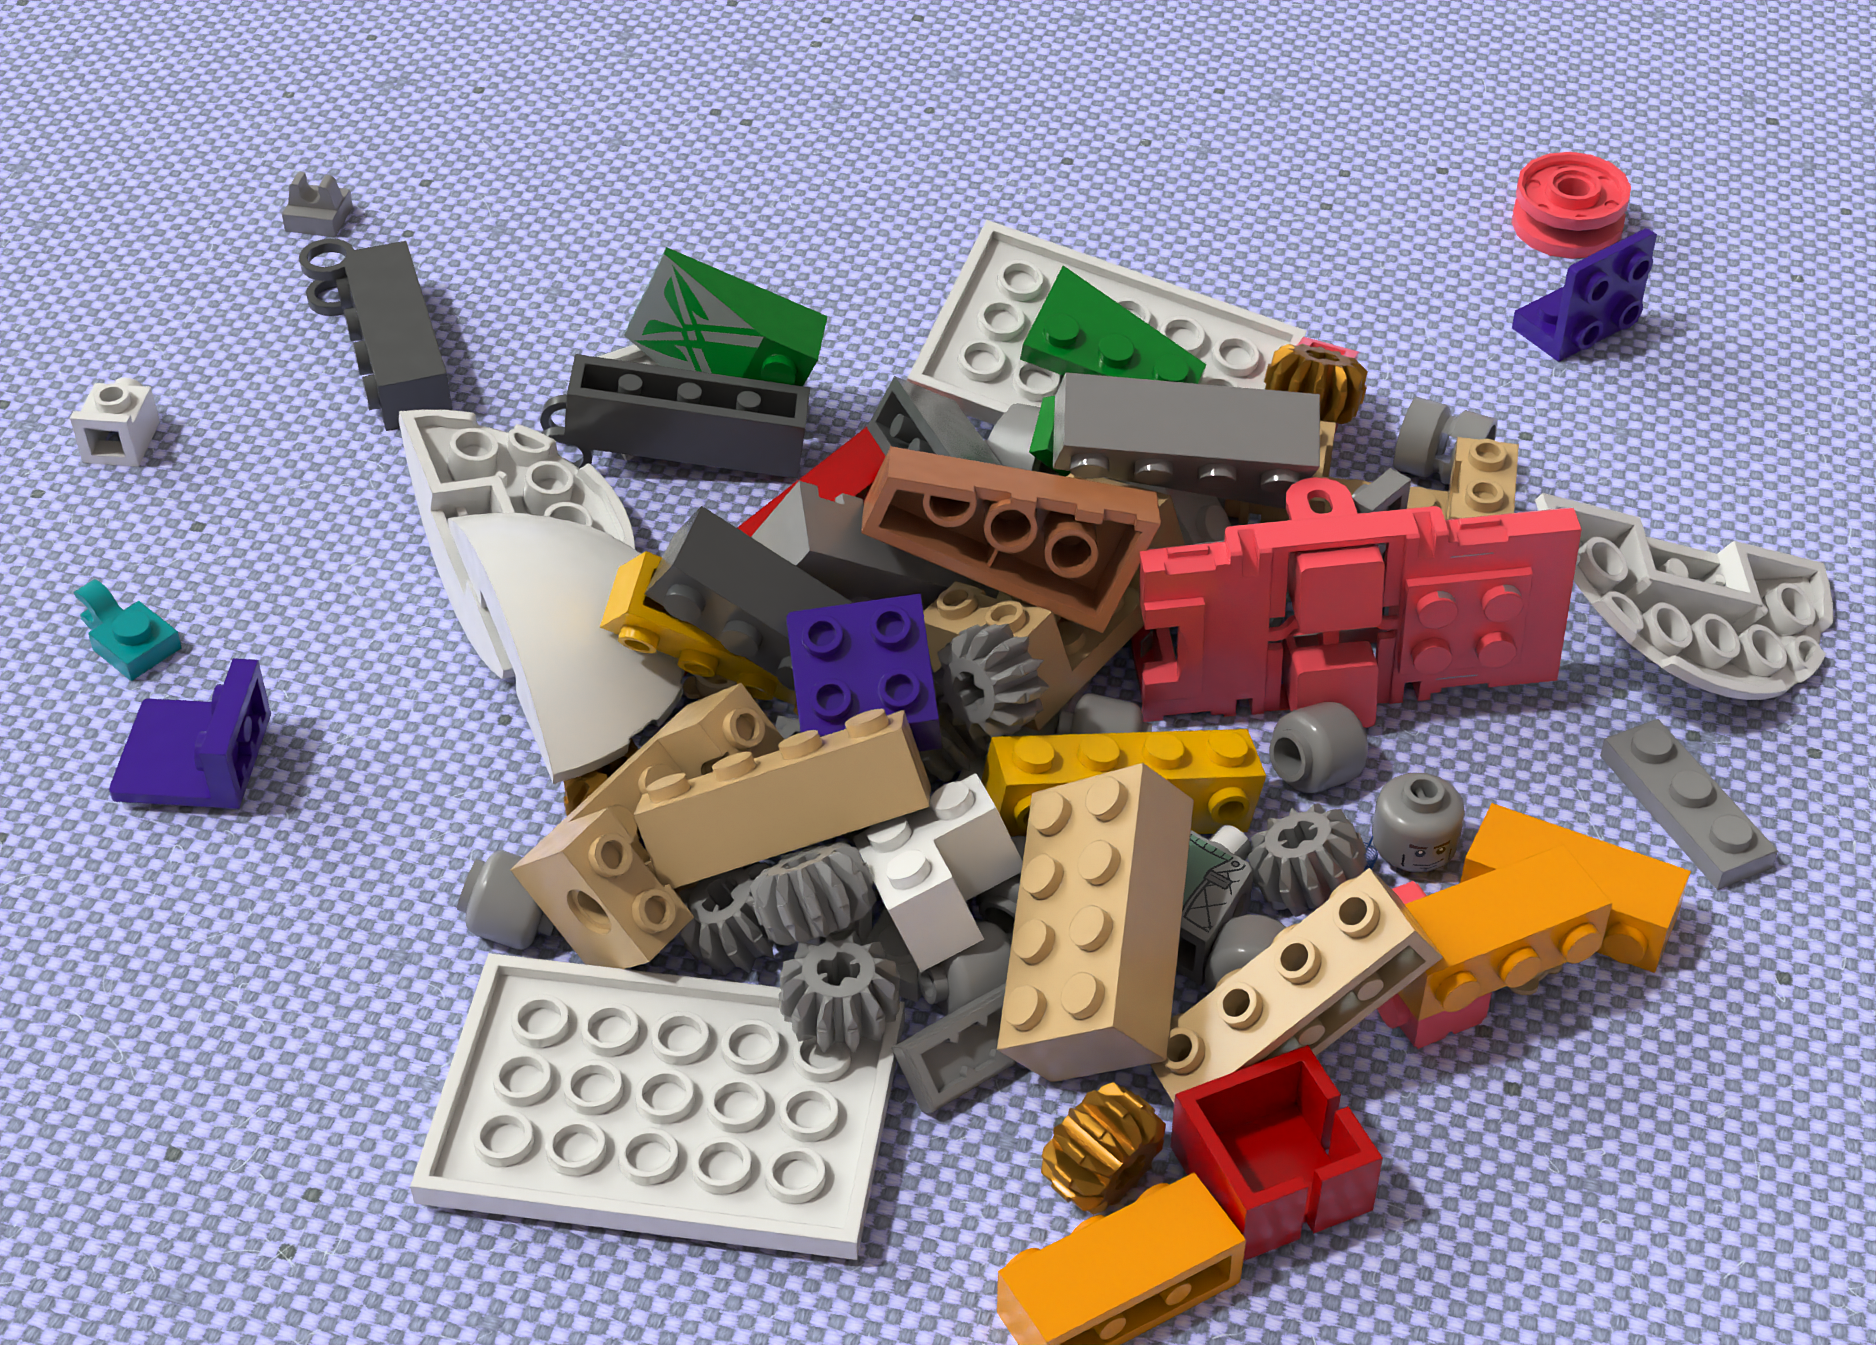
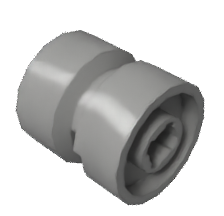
(1426, 435)

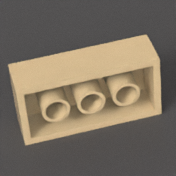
(1097, 925)

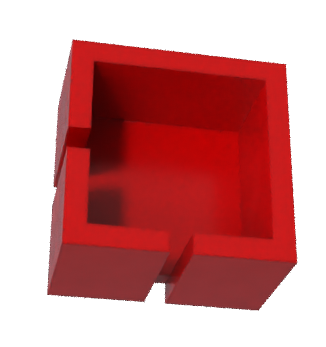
(1262, 1149)

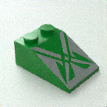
(723, 324)

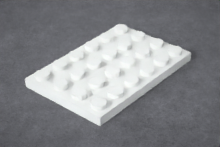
(1001, 289)
(656, 1110)

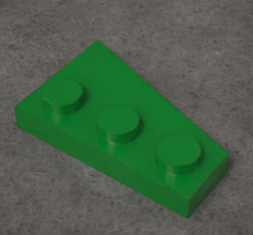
(1095, 335)

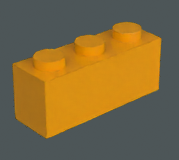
(1642, 889)
(1506, 929)
(1123, 1270)

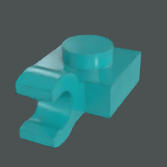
(127, 638)

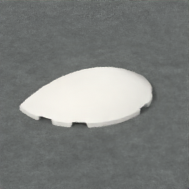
(484, 470)
(547, 599)
(1720, 621)

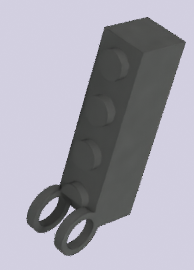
(391, 319)
(680, 416)
(926, 423)
(736, 591)

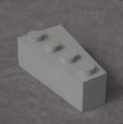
(1187, 436)
(829, 545)

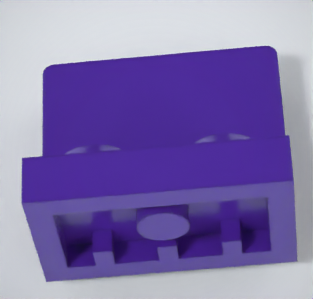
(1596, 301)
(864, 661)
(196, 748)

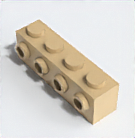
(782, 799)
(1303, 987)

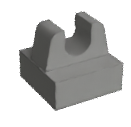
(316, 208)

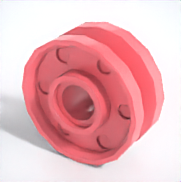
(1570, 204)

